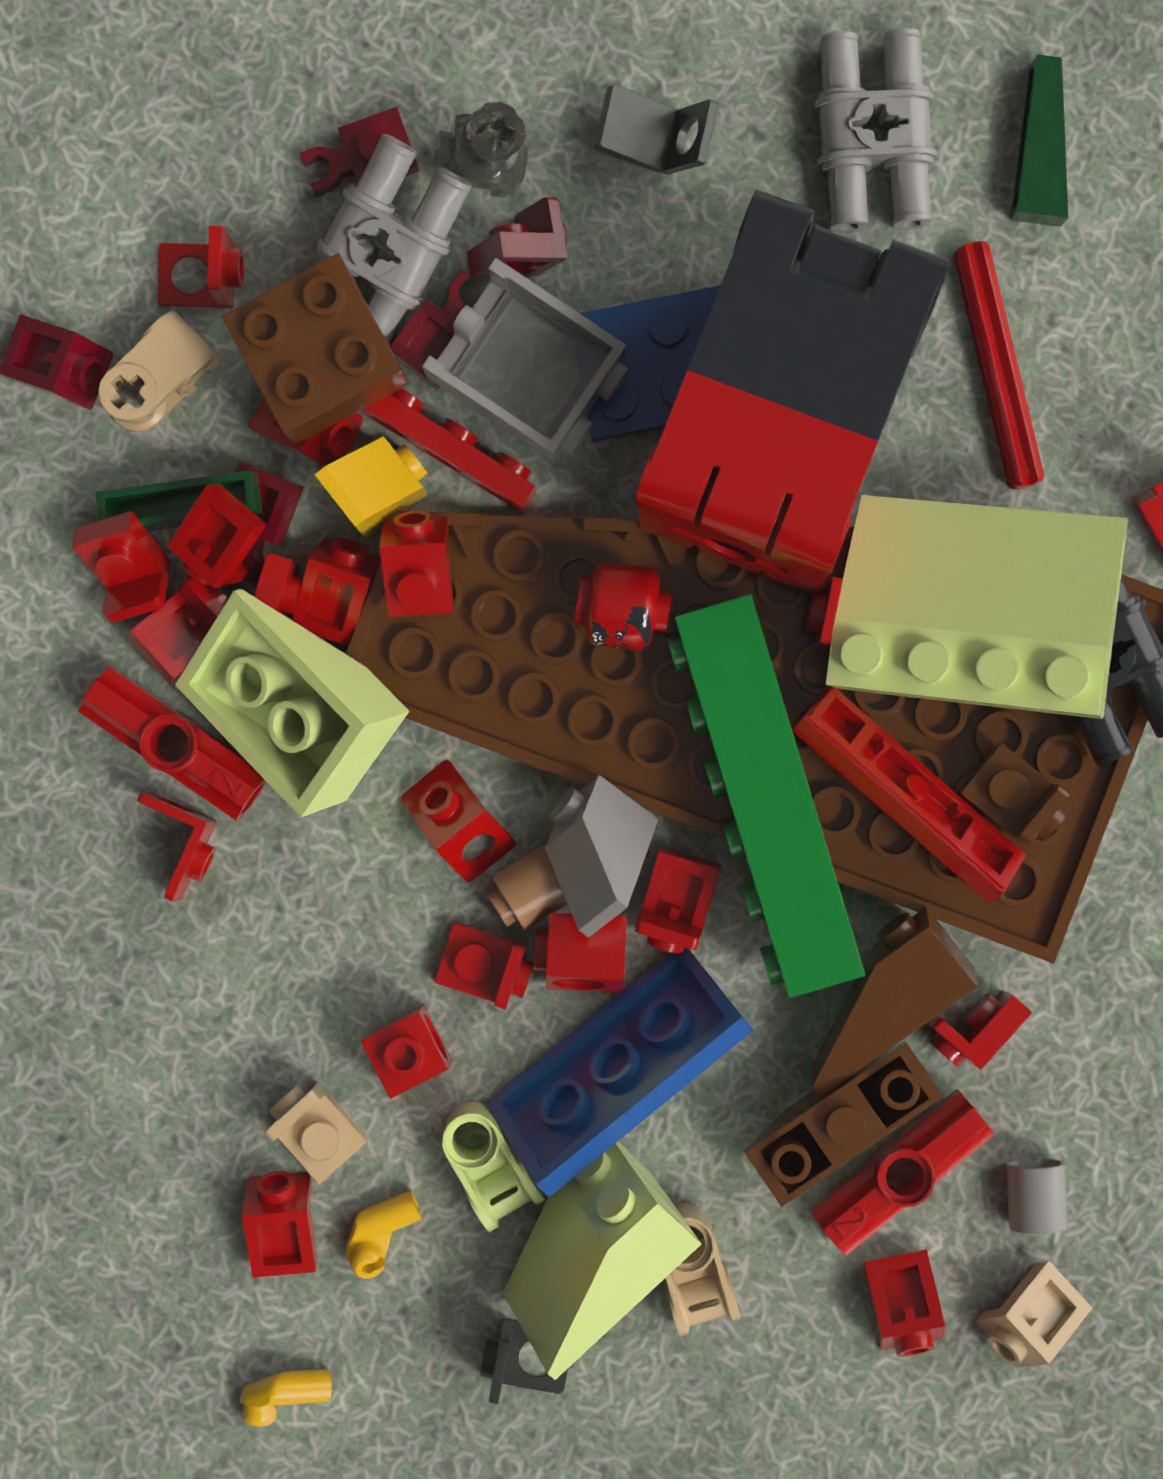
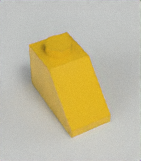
(374, 484)

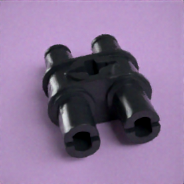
(1134, 665)

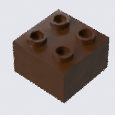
(315, 349)

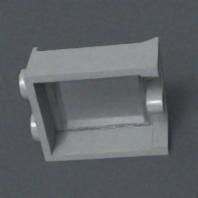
(530, 363)

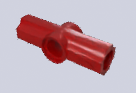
(140, 722)
(866, 1199)

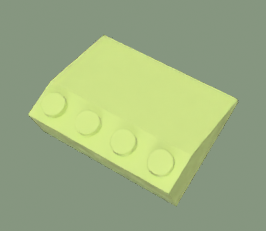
(979, 605)

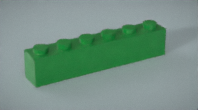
(767, 795)

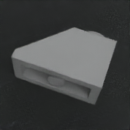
(598, 851)

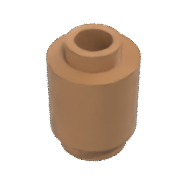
(527, 890)

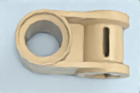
(161, 369)
(701, 1284)

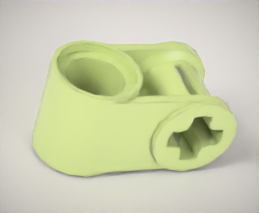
(489, 1174)

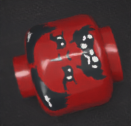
(622, 606)

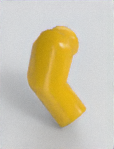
(373, 1231)
(283, 1389)

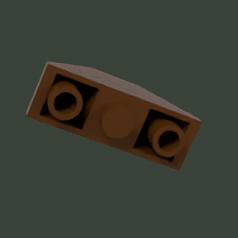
(829, 1131)

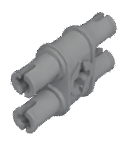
(852, 149)
(415, 239)

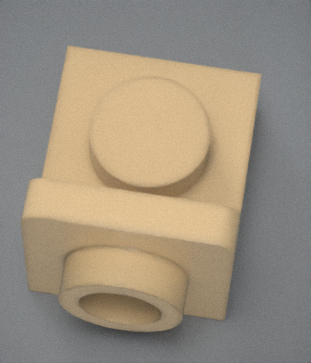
(315, 1130)
(1035, 1318)

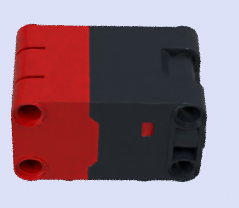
(787, 394)

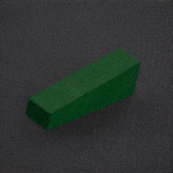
(1041, 166)
(168, 503)

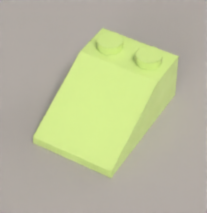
(290, 703)
(595, 1257)

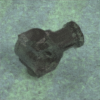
(485, 148)

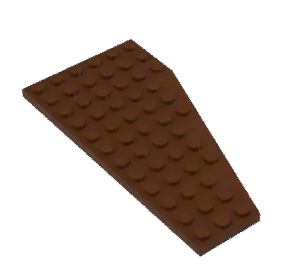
(534, 689)

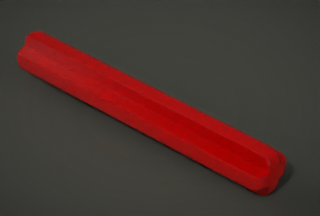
(998, 365)

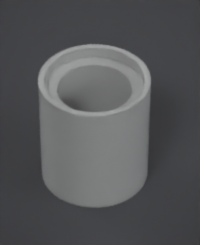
(1037, 1197)

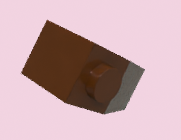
(907, 982)

